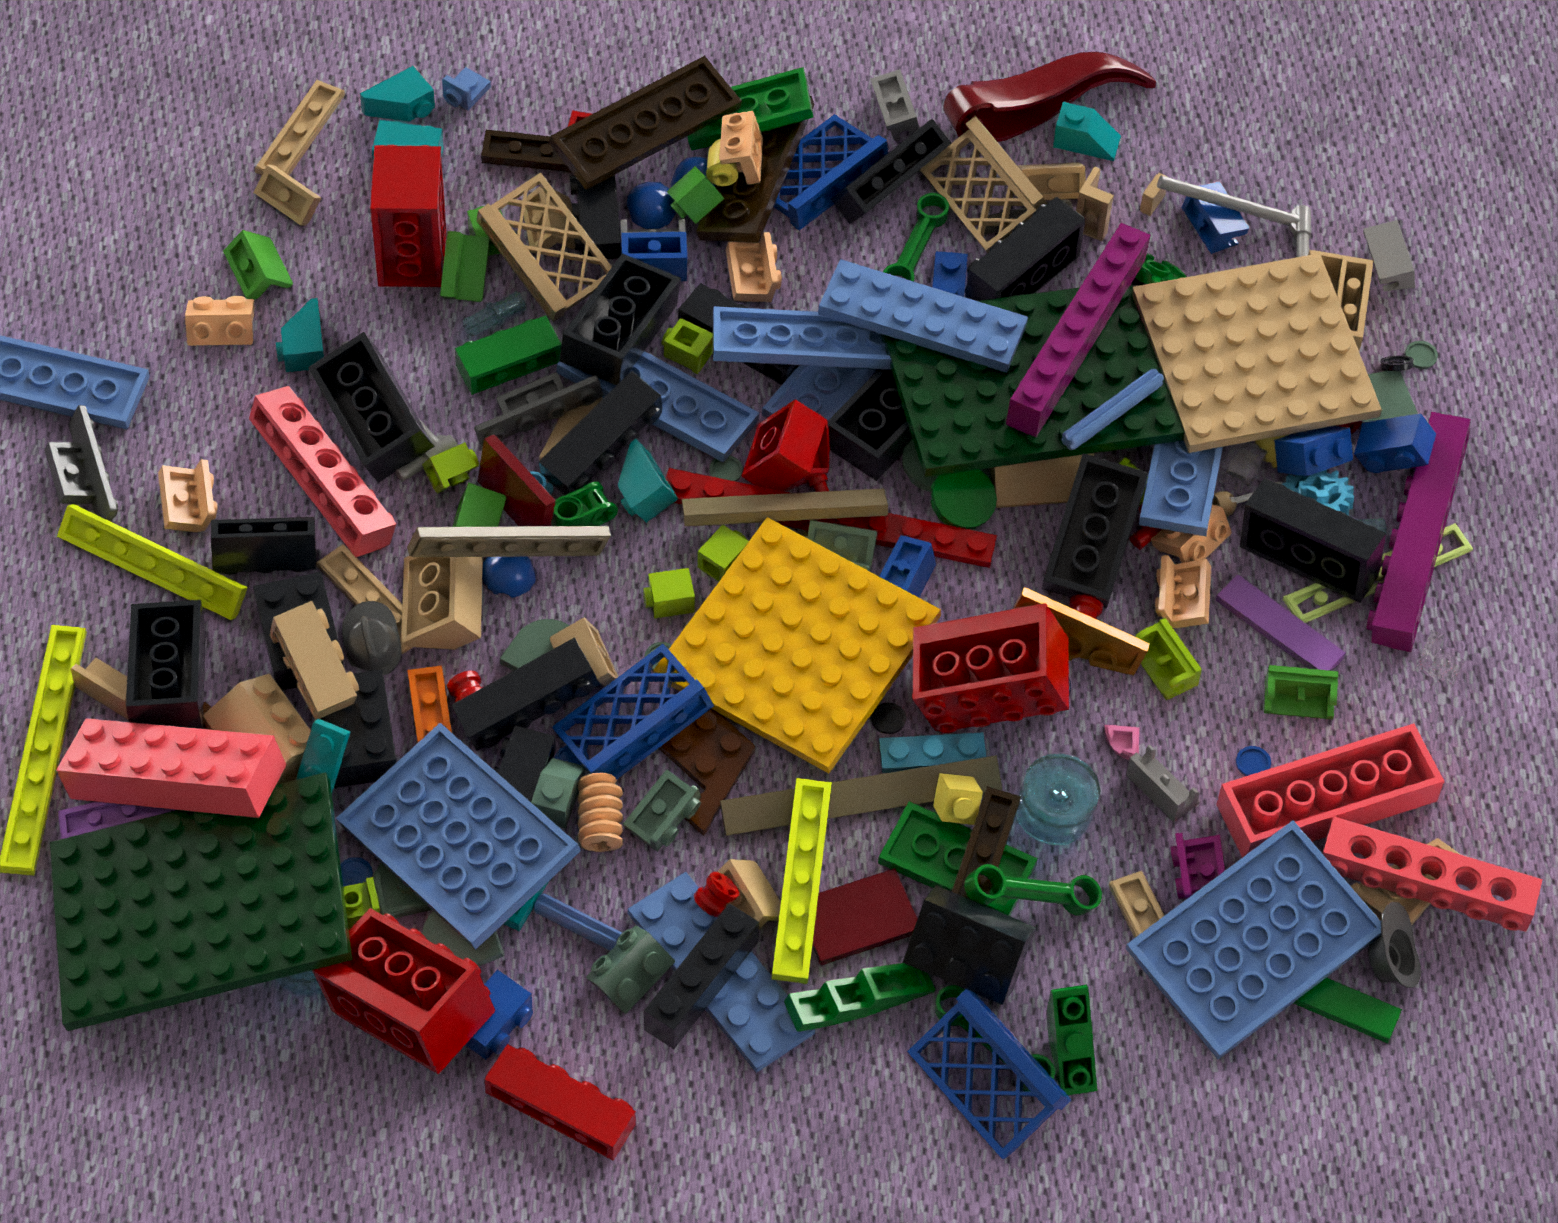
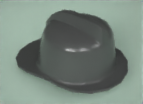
(372, 637)
(1394, 951)

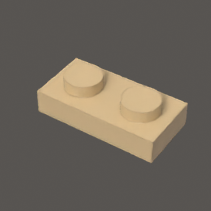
(287, 195)

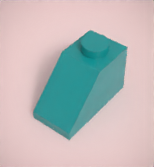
(399, 97)
(1085, 132)
(301, 339)
(644, 484)

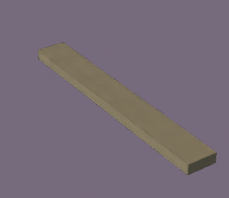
(856, 795)

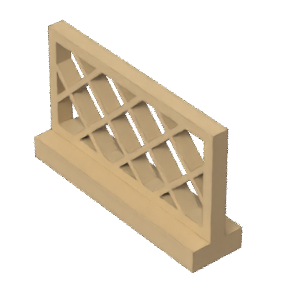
(1000, 164)
(520, 256)

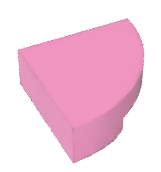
(1122, 739)

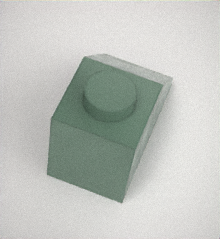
(558, 790)

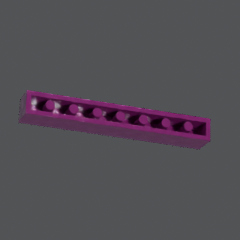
(1077, 330)
(1418, 537)

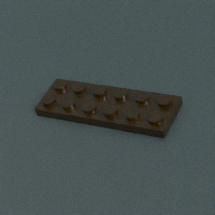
(645, 122)
(748, 207)

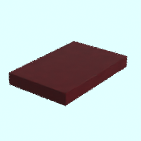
(526, 498)
(861, 917)

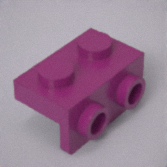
(1198, 861)

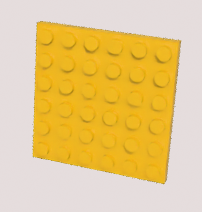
(799, 643)

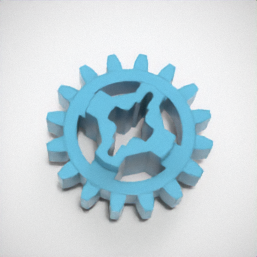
(1324, 488)

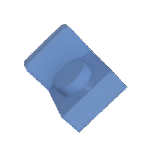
(464, 88)

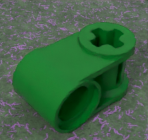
(585, 507)

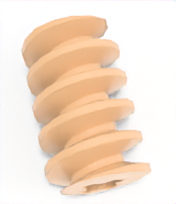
(599, 813)

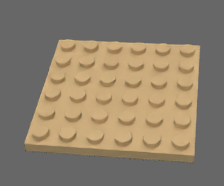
(1256, 352)

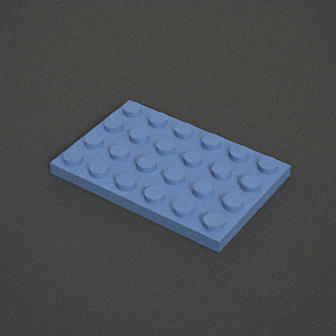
(458, 835)
(1255, 939)

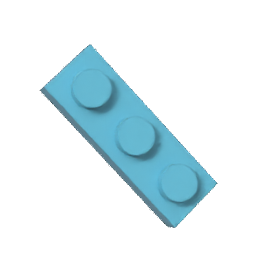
(929, 750)

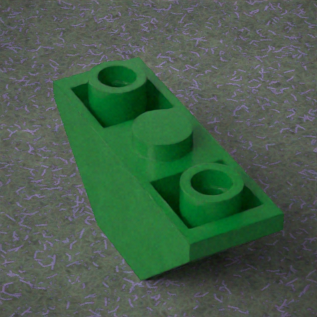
(1072, 1039)

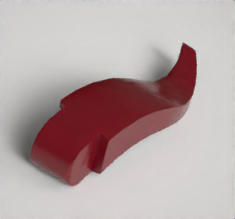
(1034, 97)

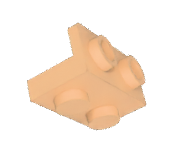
(753, 269)
(219, 321)
(187, 497)
(1194, 547)
(1183, 592)

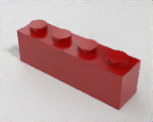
(560, 1101)

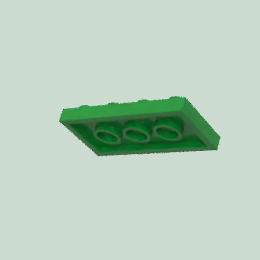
(775, 102)
(934, 849)

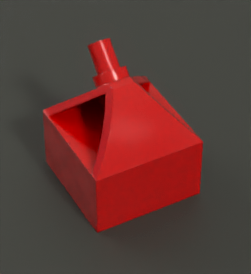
(790, 450)

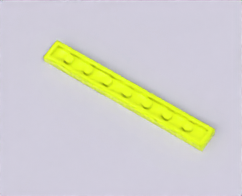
(42, 751)

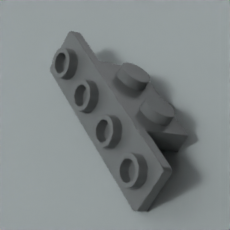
(537, 403)
(79, 468)

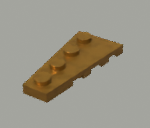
(1091, 638)

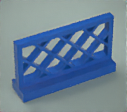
(816, 198)
(646, 731)
(1011, 1052)

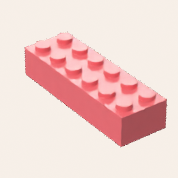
(172, 767)
(1349, 782)

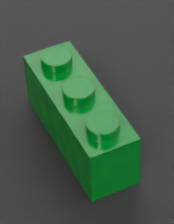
(508, 354)

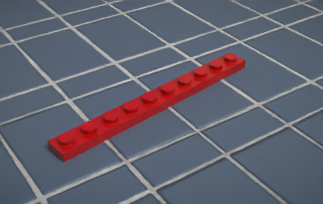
(947, 541)

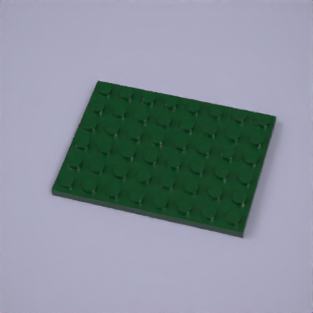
(962, 406)
(197, 904)

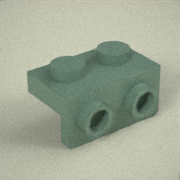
(847, 541)
(663, 810)
(630, 968)

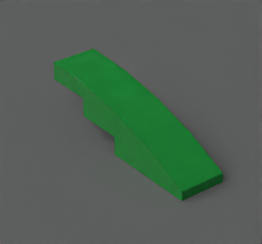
(858, 996)

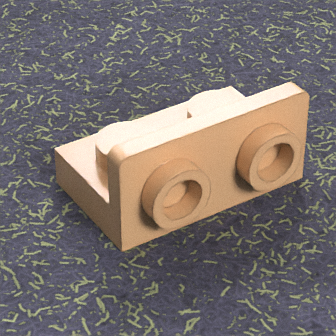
(742, 144)

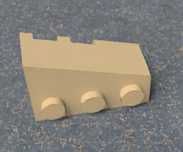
(1352, 285)
(314, 659)

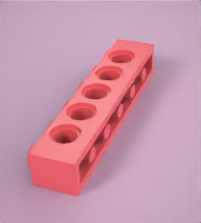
(322, 471)
(1447, 868)

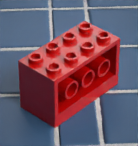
(408, 215)
(991, 668)
(407, 991)

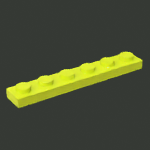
(152, 561)
(801, 881)

